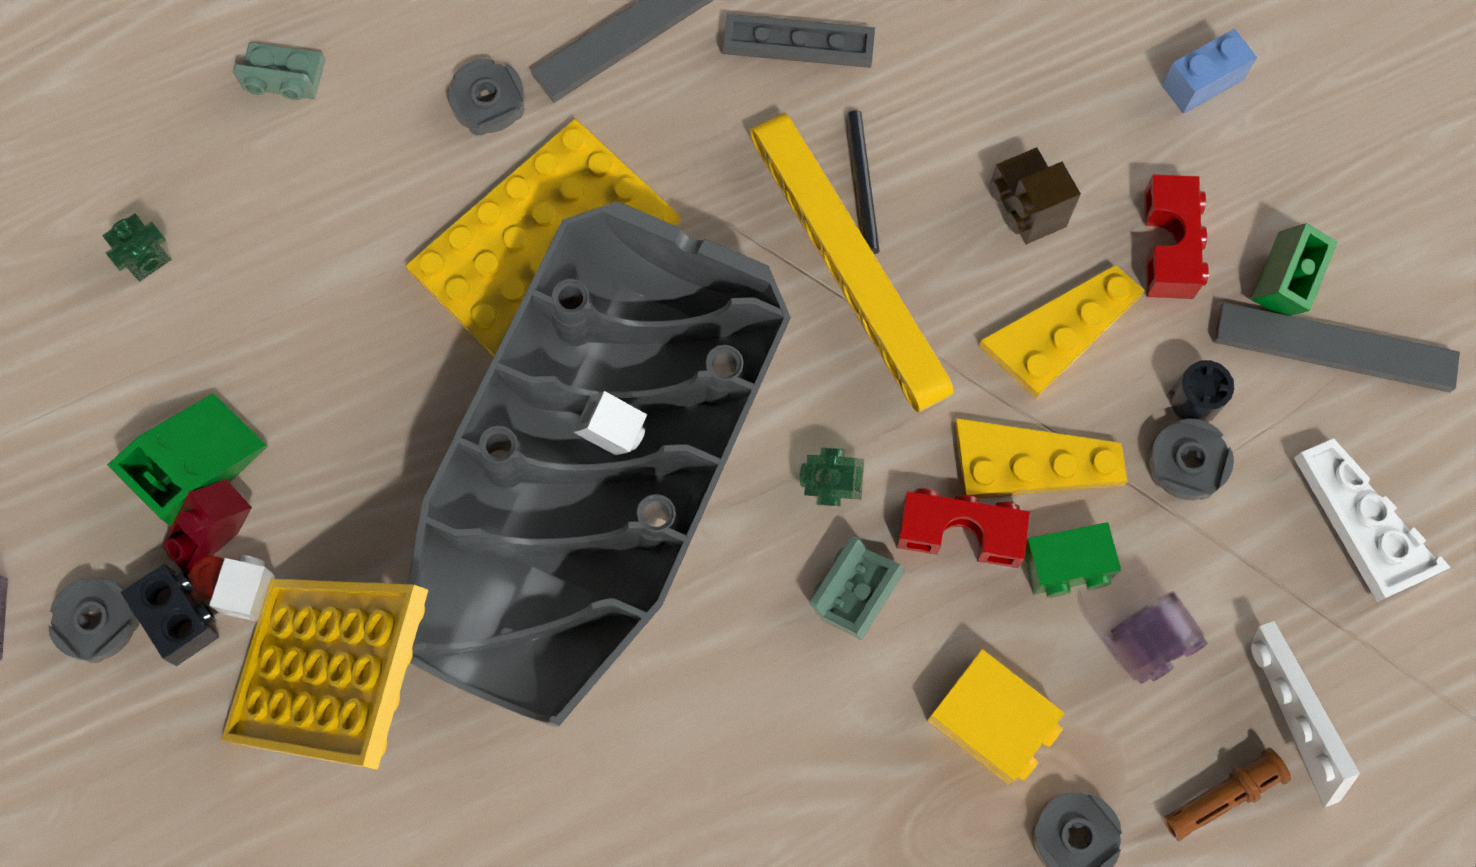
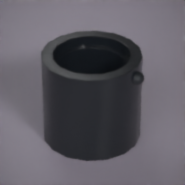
(1202, 391)

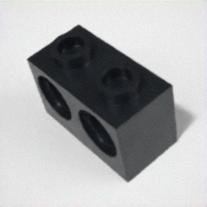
(163, 620)

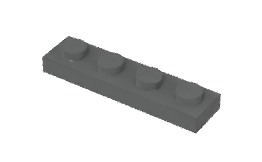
(799, 40)

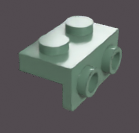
(855, 588)

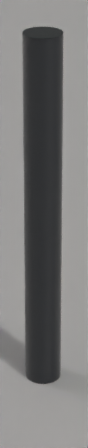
(863, 180)

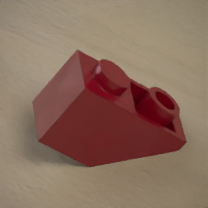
(205, 524)

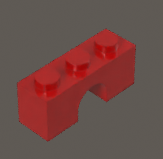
(1176, 206)
(998, 527)

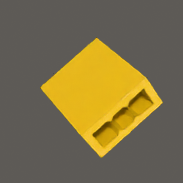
(998, 719)

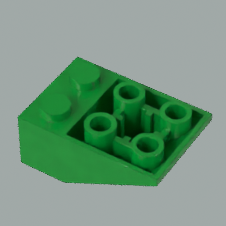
(185, 455)

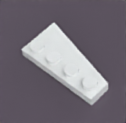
(1375, 537)
(1311, 728)

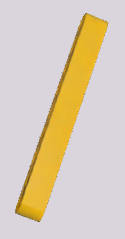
(852, 263)

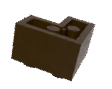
(1034, 195)

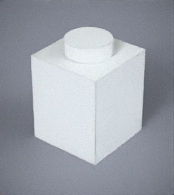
(611, 424)
(241, 588)

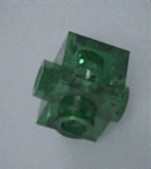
(136, 247)
(845, 477)

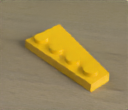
(1058, 333)
(1027, 461)

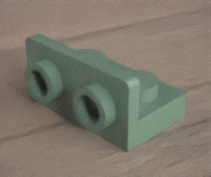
(280, 71)

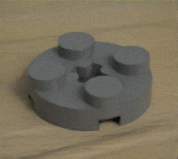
(491, 115)
(1209, 448)
(69, 620)
(1079, 811)

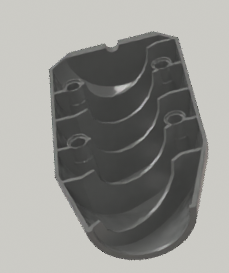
(547, 553)

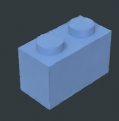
(1209, 71)

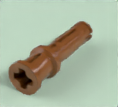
(1242, 786)

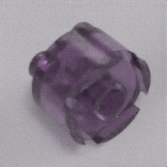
(1155, 637)

